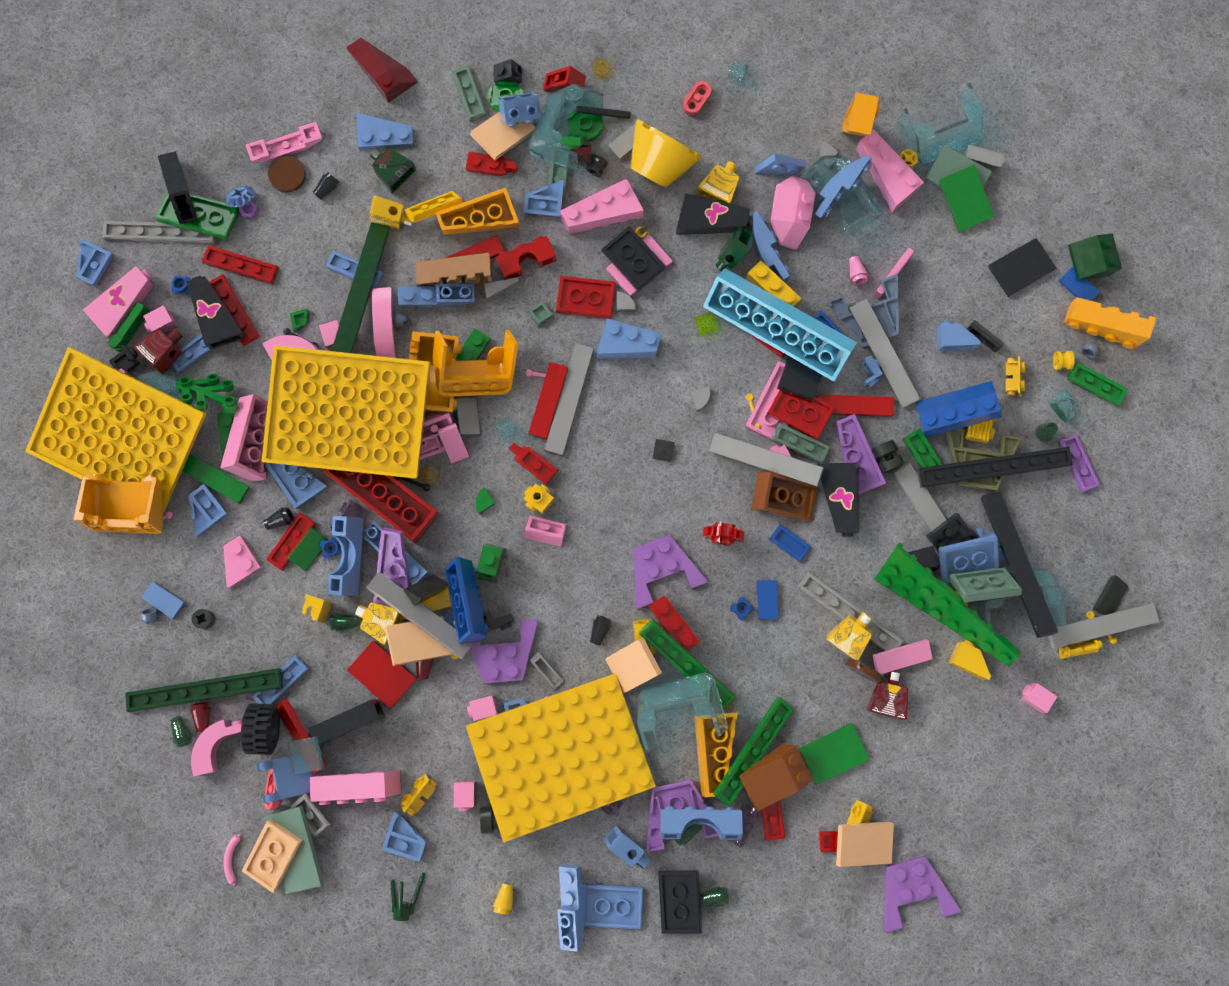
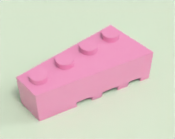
(889, 171)
(606, 207)
(246, 440)
(355, 786)

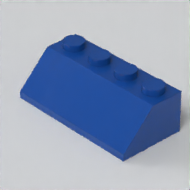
(959, 409)
(465, 601)

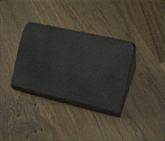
(985, 336)
(425, 589)
(1110, 596)

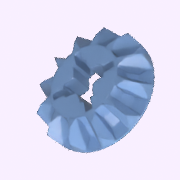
(240, 196)

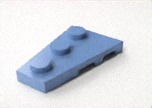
(382, 133)
(296, 483)

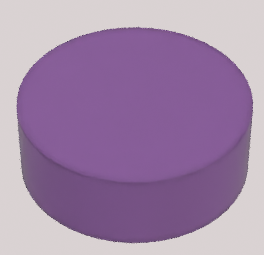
(249, 210)

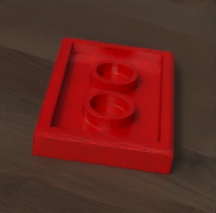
(585, 297)
(801, 414)
(379, 675)

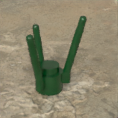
(401, 909)

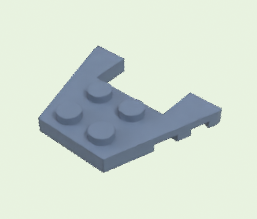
(885, 311)

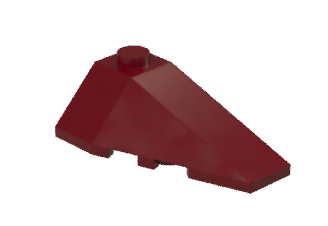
(385, 72)

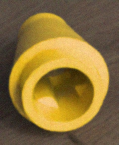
(504, 900)

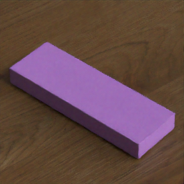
(1081, 469)

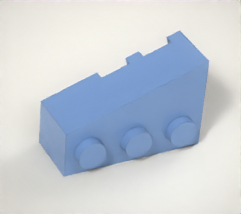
(626, 341)

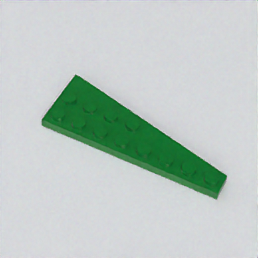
(919, 587)

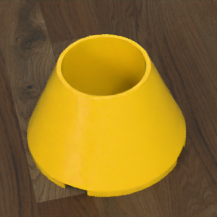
(659, 155)

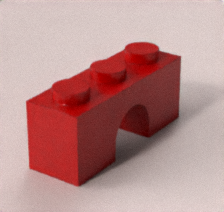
(539, 250)
(673, 623)

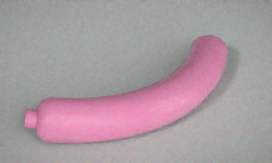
(228, 859)

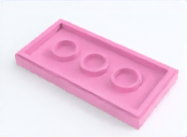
(759, 414)

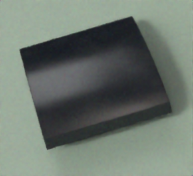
(951, 532)

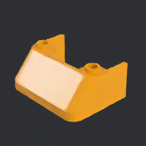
(475, 376)

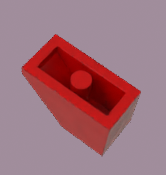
(562, 78)

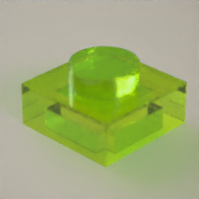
(705, 324)

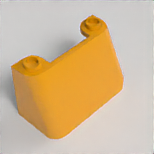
(422, 349)
(120, 505)

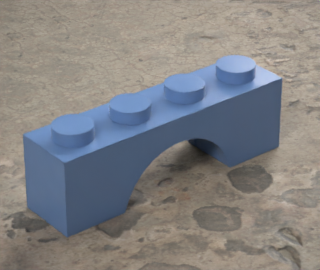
(346, 577)
(725, 822)

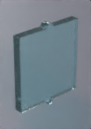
(305, 755)

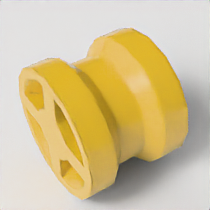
(909, 156)
(1063, 360)

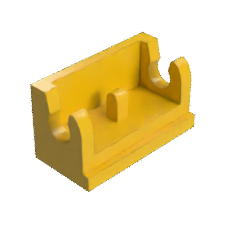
(320, 608)

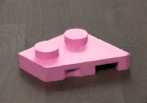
(239, 561)

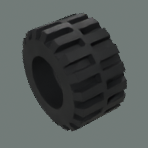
(260, 729)

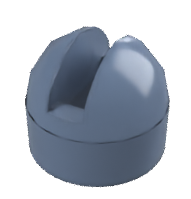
(399, 320)
(1092, 348)
(149, 615)

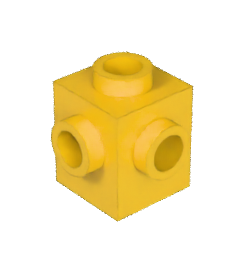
(543, 503)

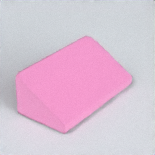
(545, 531)

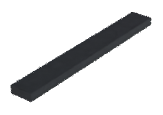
(994, 467)
(1019, 565)

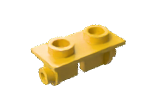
(1015, 369)
(1080, 648)
(422, 787)
(860, 813)

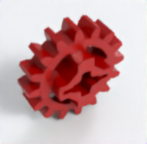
(723, 534)

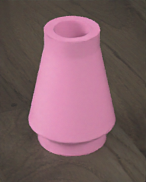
(858, 273)

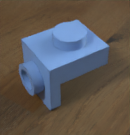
(873, 369)

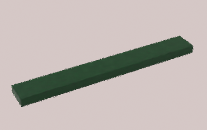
(360, 288)
(204, 690)

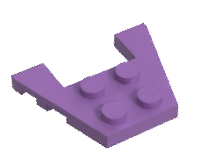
(660, 560)
(505, 660)
(678, 795)
(913, 882)

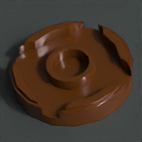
(286, 174)
(865, 671)

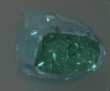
(1063, 406)

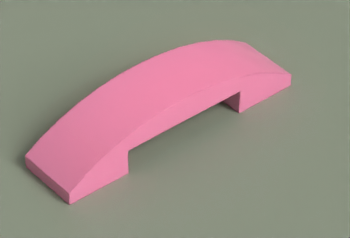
(286, 145)
(383, 322)

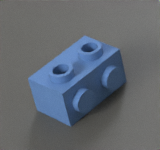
(519, 108)

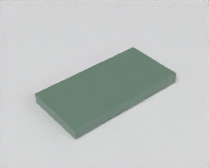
(304, 869)

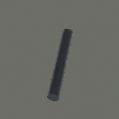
(603, 112)

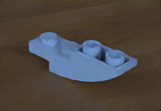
(845, 178)
(763, 243)
(436, 296)
(415, 571)
(573, 910)

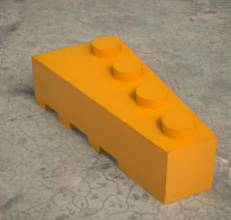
(861, 115)
(480, 214)
(1109, 323)
(713, 752)

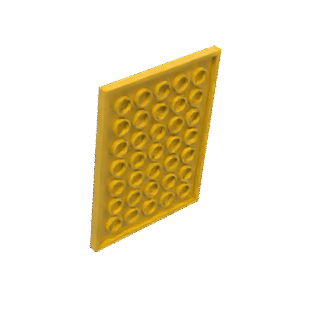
(345, 411)
(113, 425)
(559, 757)

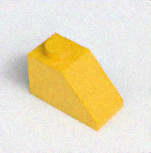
(970, 660)

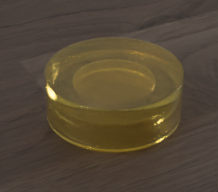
(601, 67)
(429, 475)

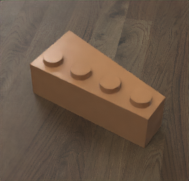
(467, 269)

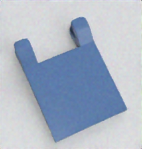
(285, 780)

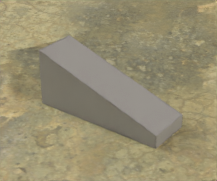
(495, 288)
(546, 670)

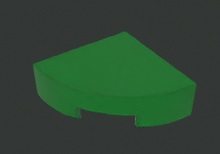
(299, 319)
(483, 501)

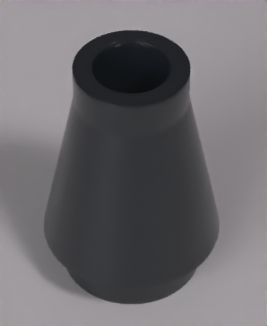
(326, 185)
(278, 519)
(599, 629)

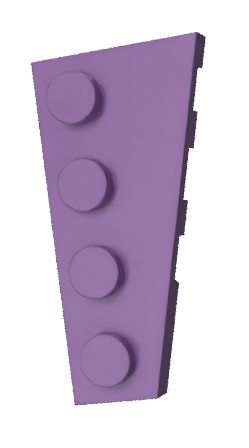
(392, 559)

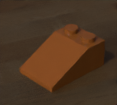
(784, 496)
(776, 776)

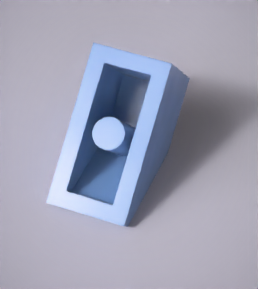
(955, 337)

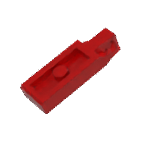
(486, 164)
(533, 463)

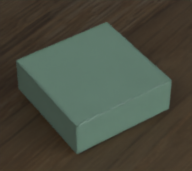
(540, 313)

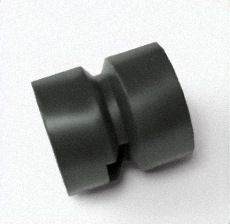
(884, 450)
(488, 821)

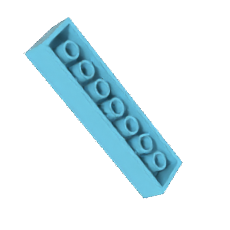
(779, 324)

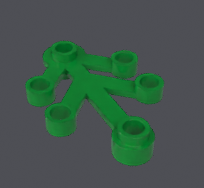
(188, 385)

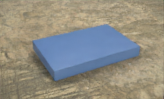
(969, 556)
(614, 906)

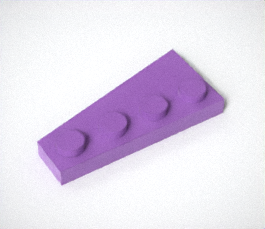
(857, 450)

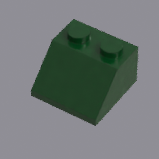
(1095, 257)

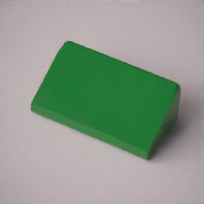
(307, 549)

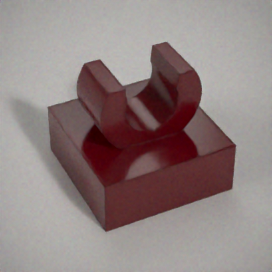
(584, 151)

